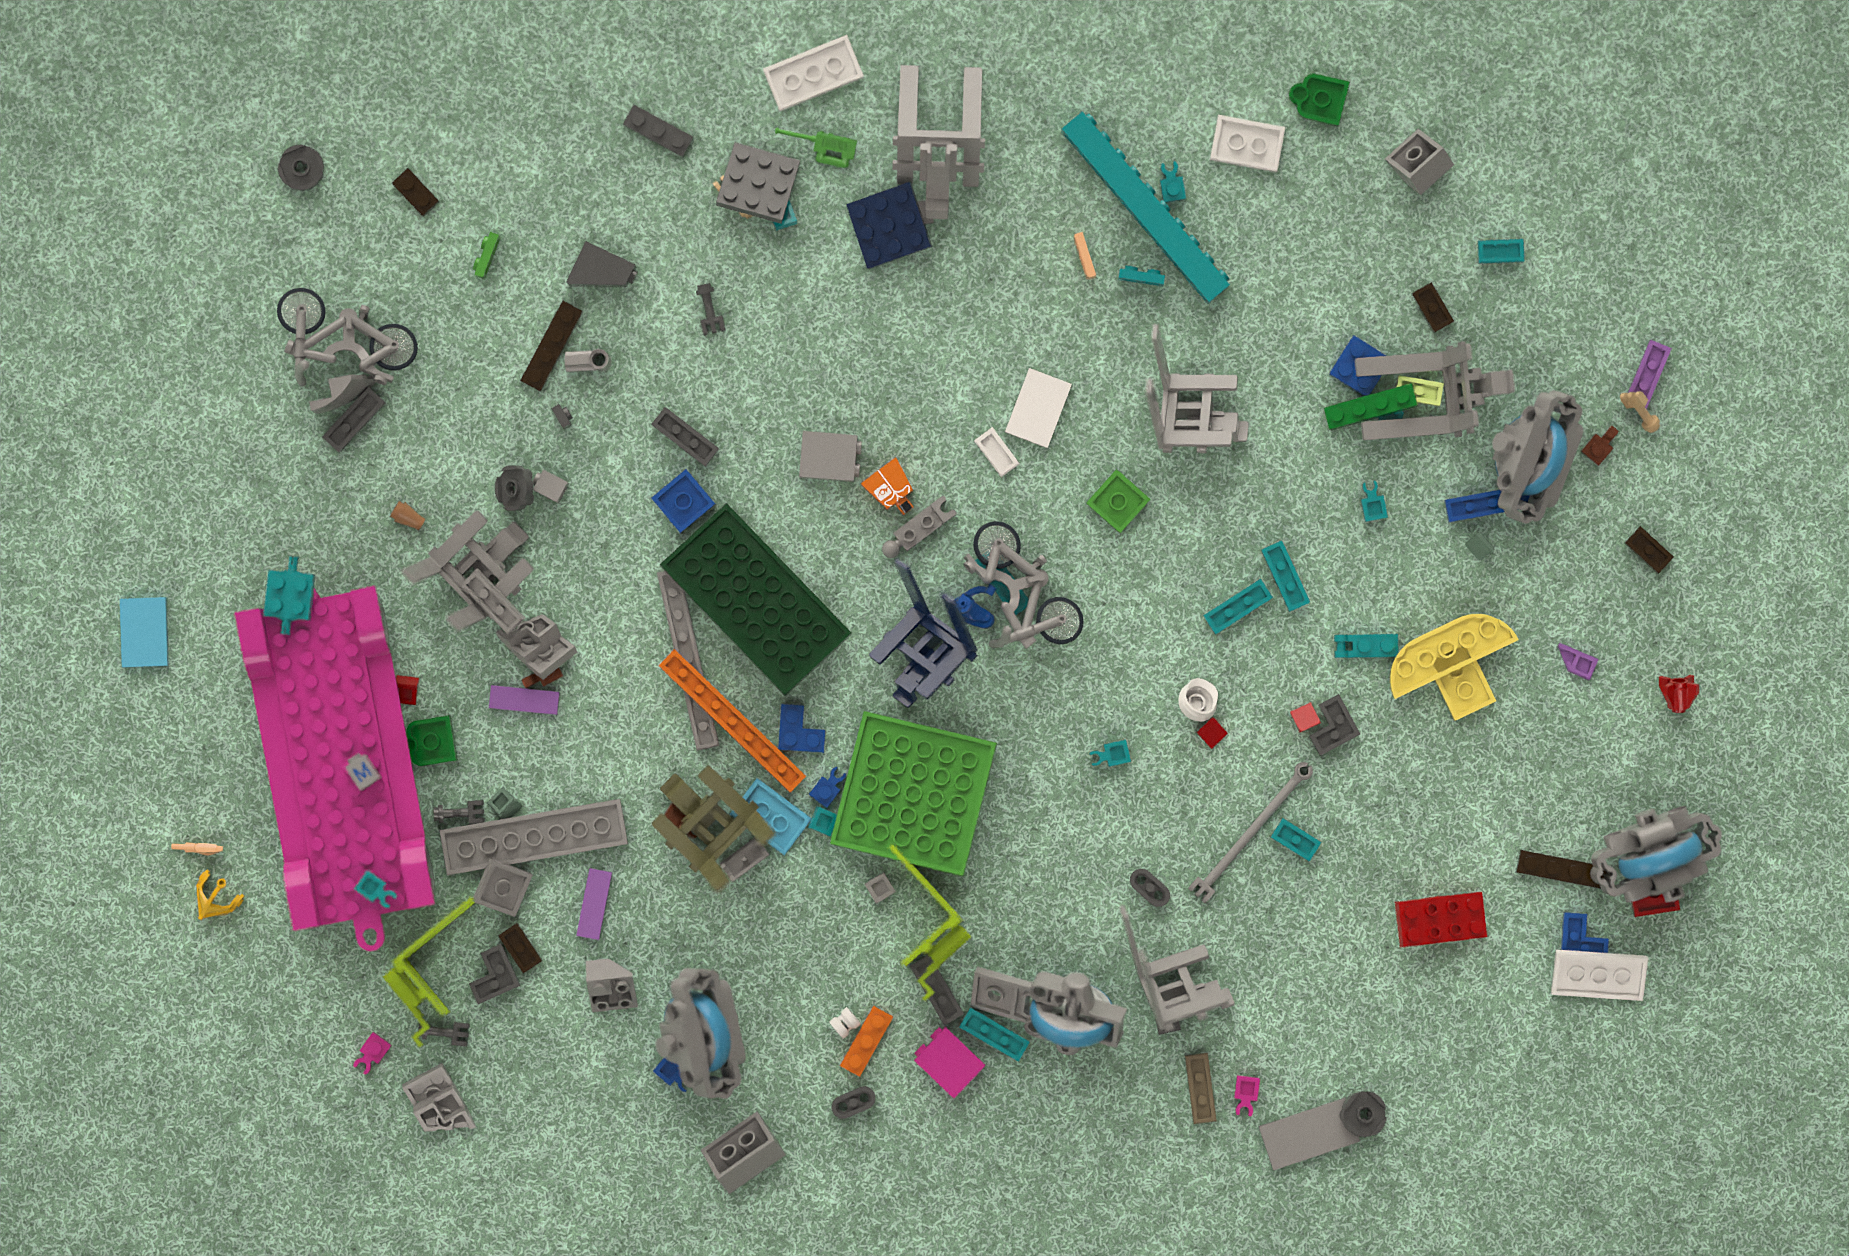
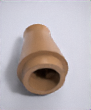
(407, 516)

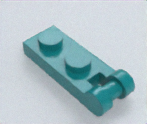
(1367, 645)

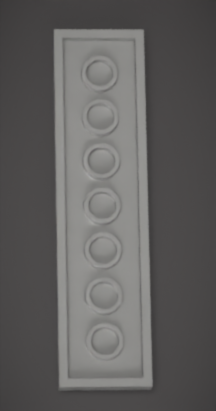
(534, 836)

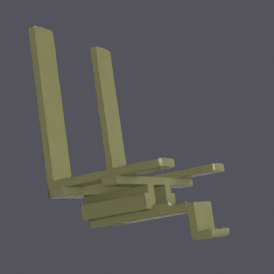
(701, 814)

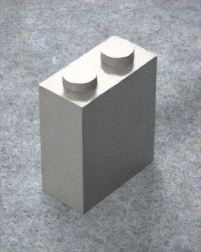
(829, 456)

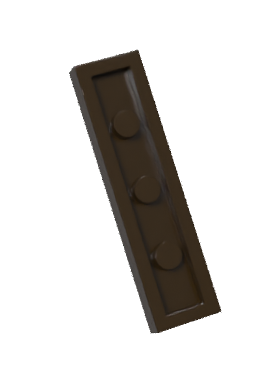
(551, 346)
(1556, 868)

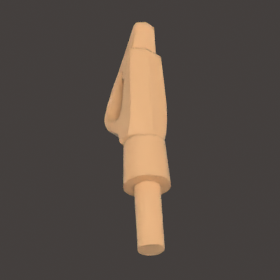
(201, 848)

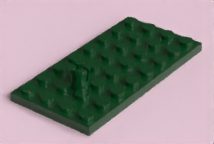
(755, 599)

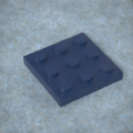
(889, 225)

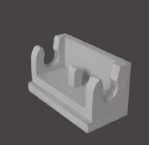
(744, 859)

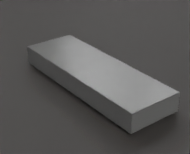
(492, 601)

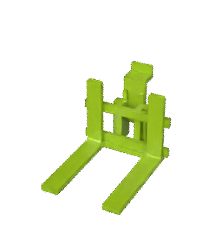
(948, 944)
(405, 988)

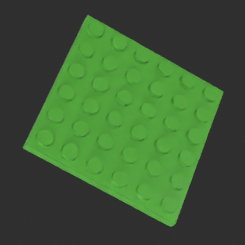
(913, 792)

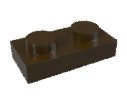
(415, 192)
(1432, 307)
(1649, 550)
(520, 948)

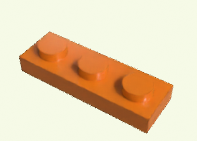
(866, 1041)

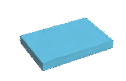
(144, 632)
(779, 814)

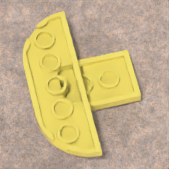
(1450, 659)

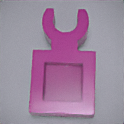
(373, 1050)
(1246, 1090)

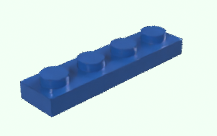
(1475, 505)

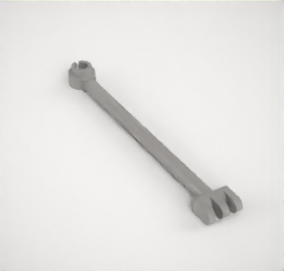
(1250, 832)

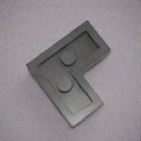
(1340, 727)
(500, 977)

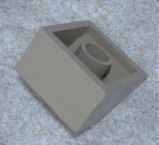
(1419, 161)

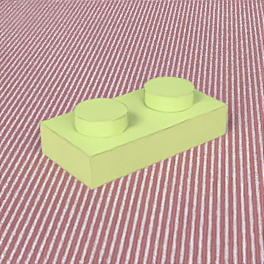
(1426, 391)

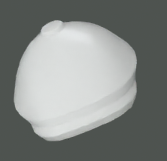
(1198, 700)

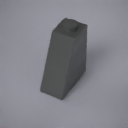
(601, 269)

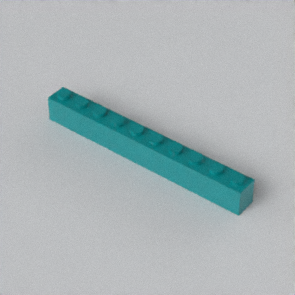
(1145, 207)

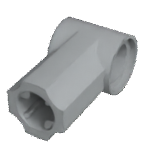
(584, 361)

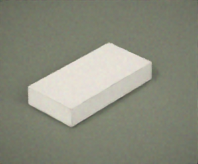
(996, 452)

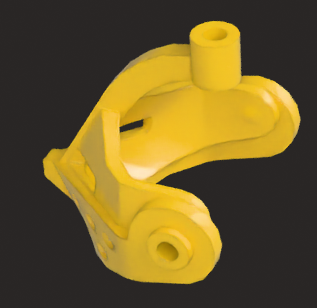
(206, 907)

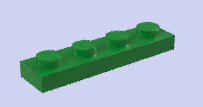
(1371, 406)

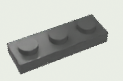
(658, 130)
(353, 420)
(685, 436)
(942, 999)

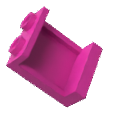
(948, 1061)

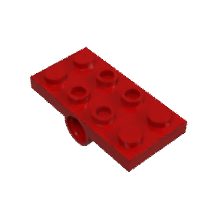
(1440, 919)

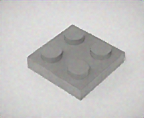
(502, 887)

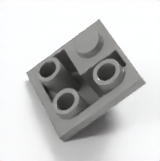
(609, 986)

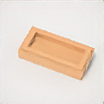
(1084, 256)

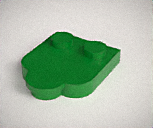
(1320, 98)
(431, 741)

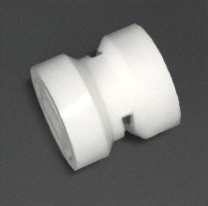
(848, 1018)

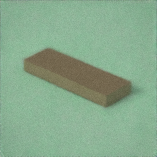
(1200, 1088)

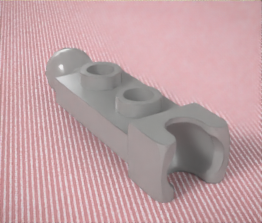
(918, 528)

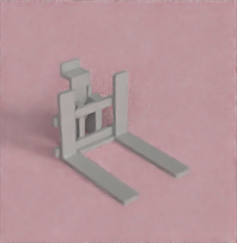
(939, 173)
(1453, 422)
(1203, 425)
(486, 558)
(1180, 998)

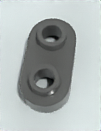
(1150, 886)
(853, 1102)

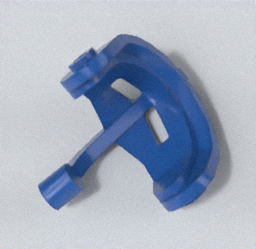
(972, 612)

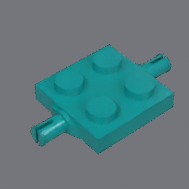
(289, 595)

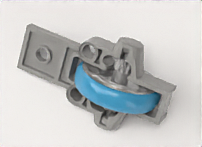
(1055, 1009)

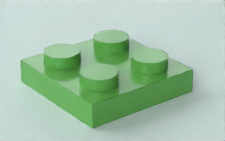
(1118, 501)

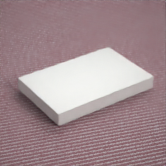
(1247, 143)
(1038, 408)

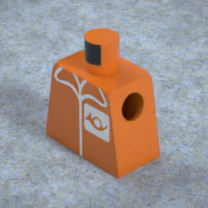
(890, 487)

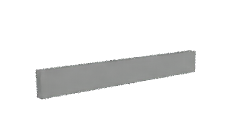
(685, 644)

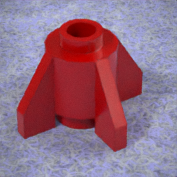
(1679, 692)

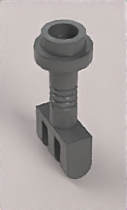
(711, 320)
(440, 813)
(448, 1032)

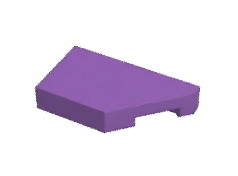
(1577, 662)

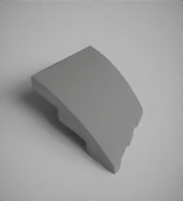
(343, 391)
(538, 645)
(439, 1101)

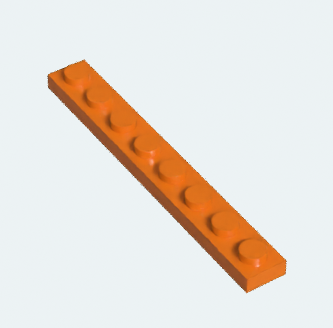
(732, 720)

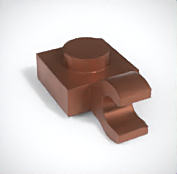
(1598, 447)
(533, 678)

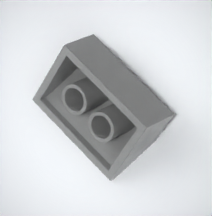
(743, 1152)

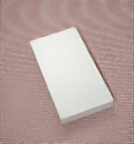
(813, 73)
(1599, 975)

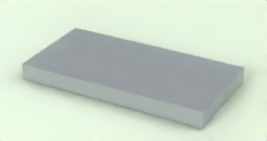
(1306, 1135)

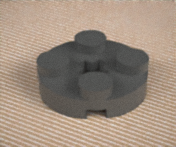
(305, 155)
(522, 480)
(1351, 1114)

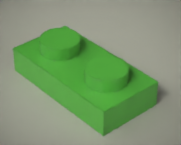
(489, 248)

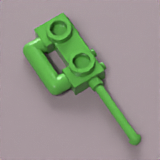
(828, 142)

